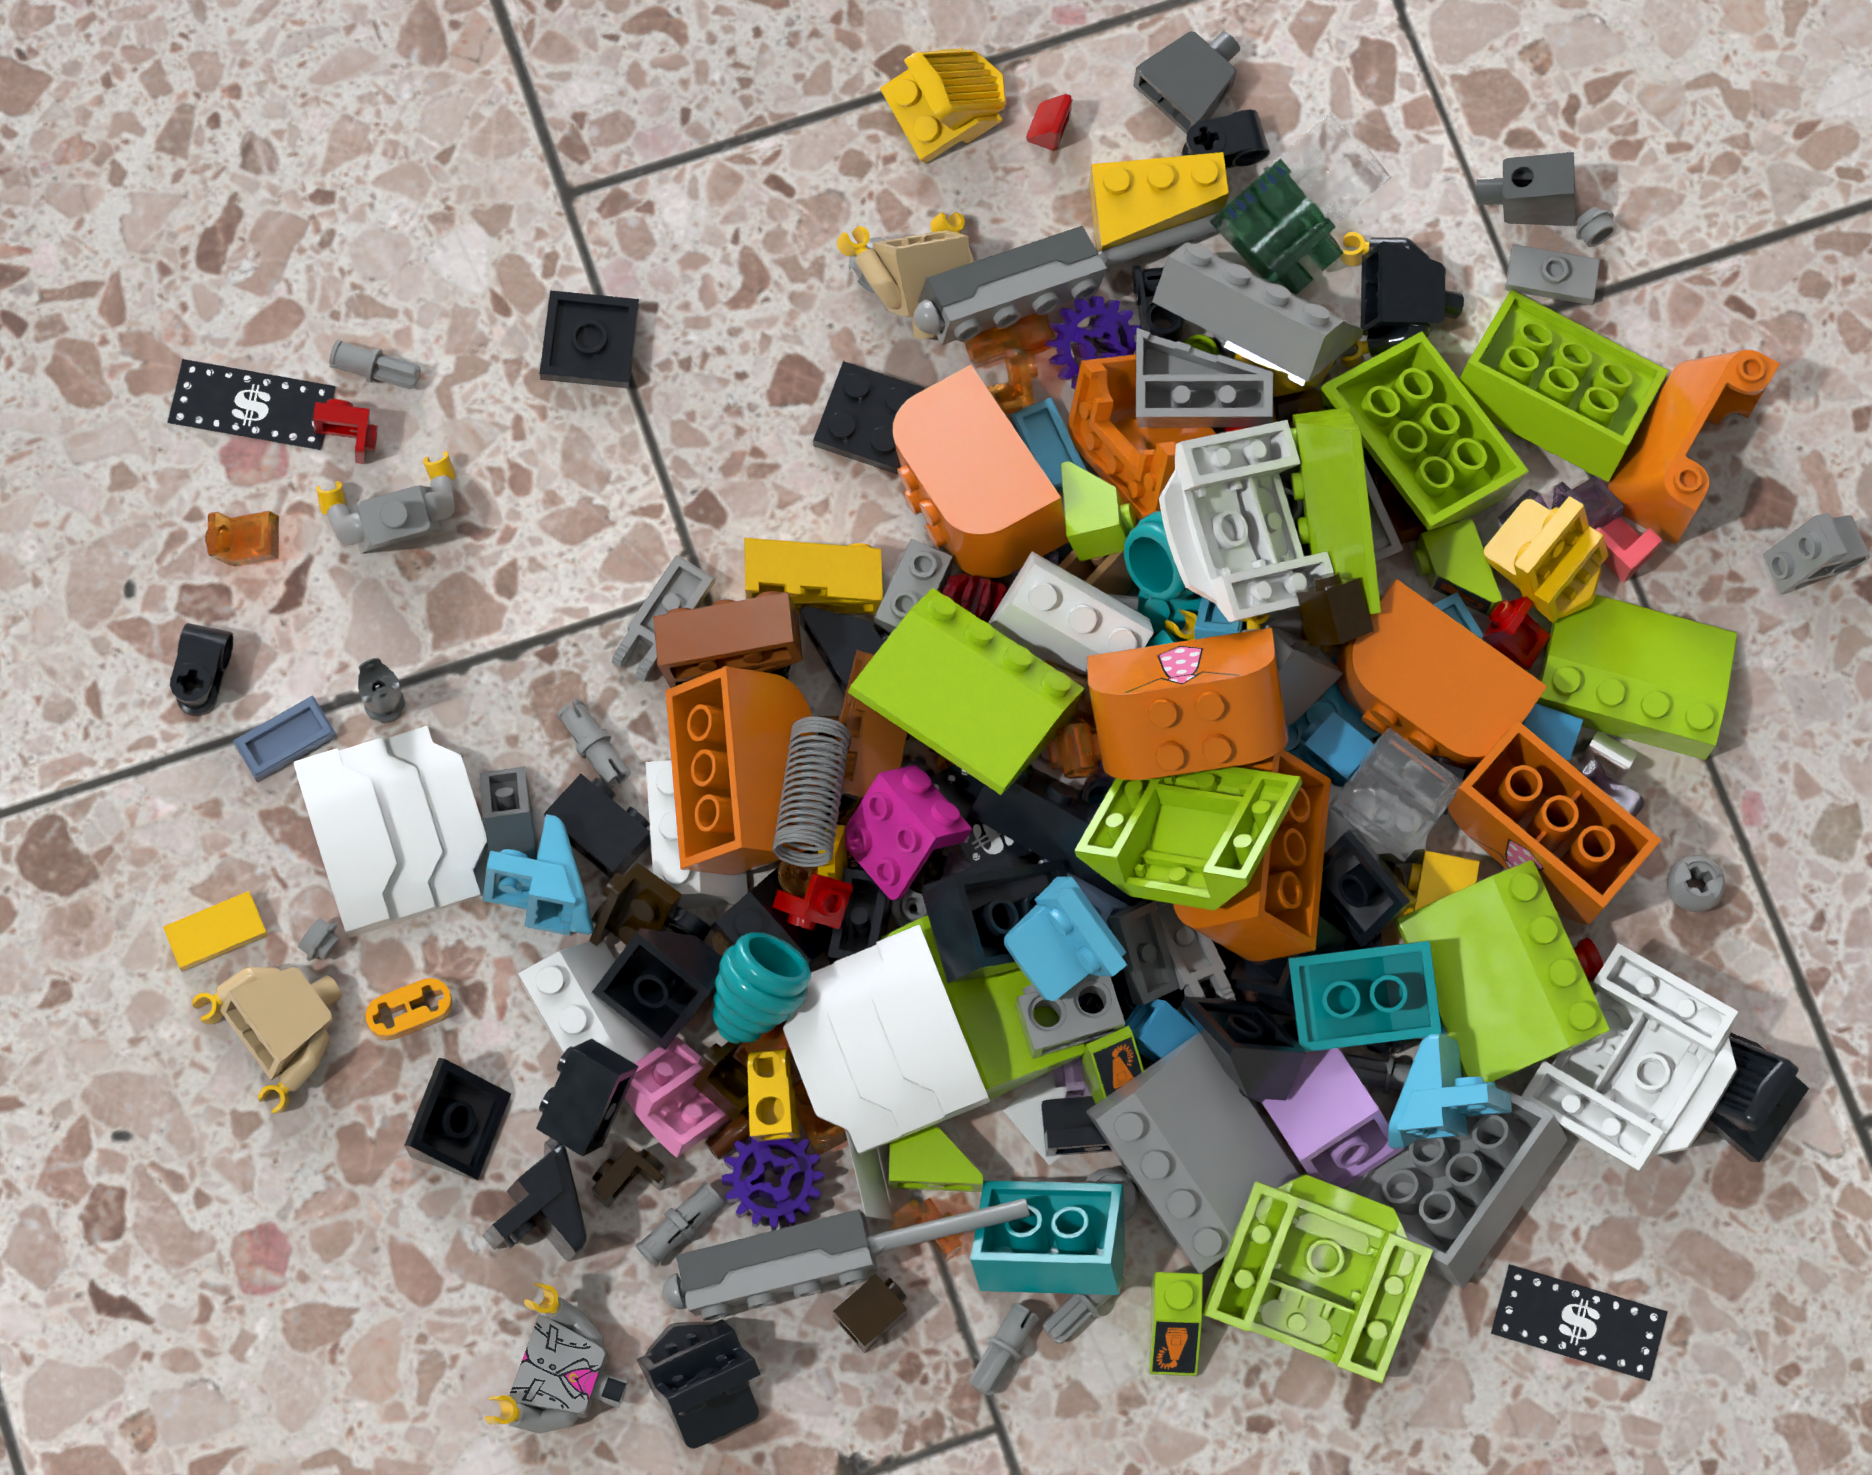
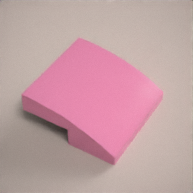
(669, 1102)

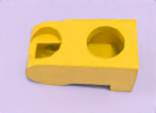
(771, 1096)

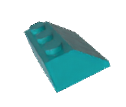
(1063, 1247)

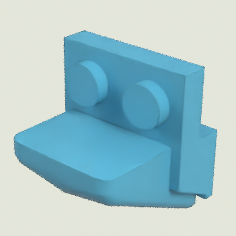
(545, 886)
(1063, 941)
(1438, 1098)

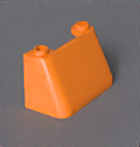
(1108, 434)
(1654, 476)

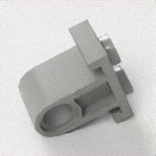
(1816, 551)

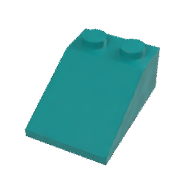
(1365, 996)

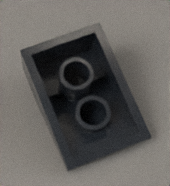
(977, 912)

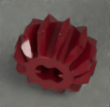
(975, 594)

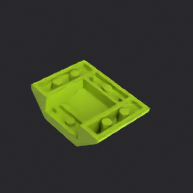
(1187, 834)

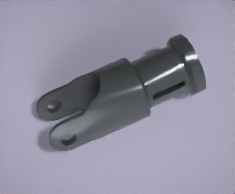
(380, 691)

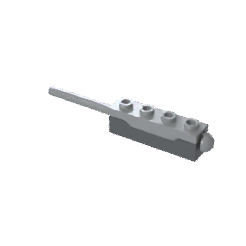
(1030, 280)
(804, 1258)

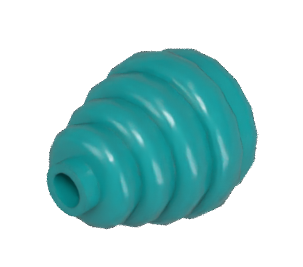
(1151, 560)
(758, 986)

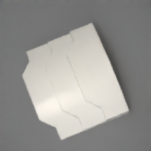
(1234, 522)
(393, 828)
(883, 1044)
(1650, 1076)

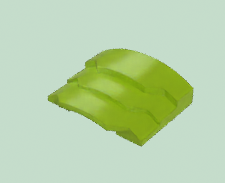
(1320, 1274)

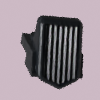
(1757, 1099)
(547, 1200)
(702, 1379)

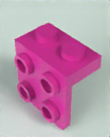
(900, 827)

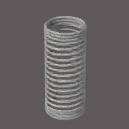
(794, 833)

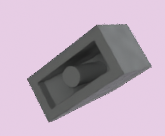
(508, 811)

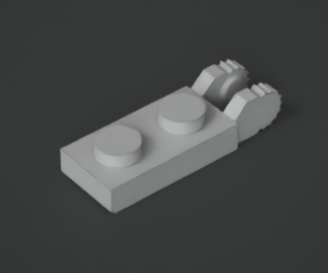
(679, 587)
(1193, 957)

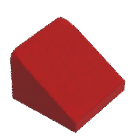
(1050, 122)

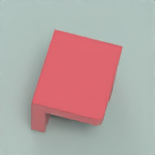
(1627, 548)

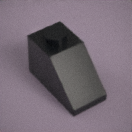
(838, 638)

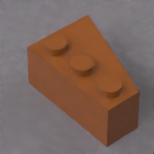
(741, 634)
(874, 741)

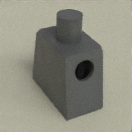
(1189, 77)
(1533, 190)

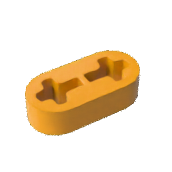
(403, 999)

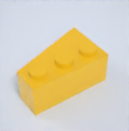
(1154, 195)
(816, 574)

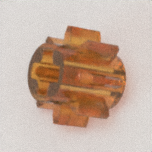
(1075, 751)

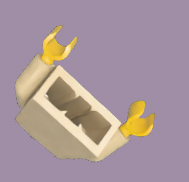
(901, 265)
(277, 1020)

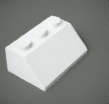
(1066, 617)
(695, 886)
(570, 1011)

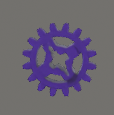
(1102, 328)
(752, 1186)

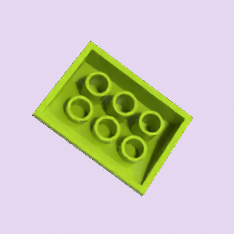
(1560, 384)
(1427, 433)
(1335, 496)
(1640, 675)
(967, 691)
(1505, 974)
(992, 1024)

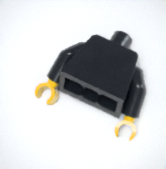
(1399, 293)

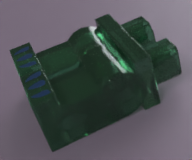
(1276, 226)

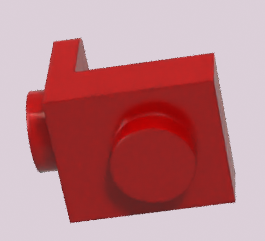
(342, 419)
(1515, 632)
(823, 903)

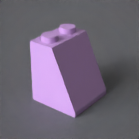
(1332, 1120)

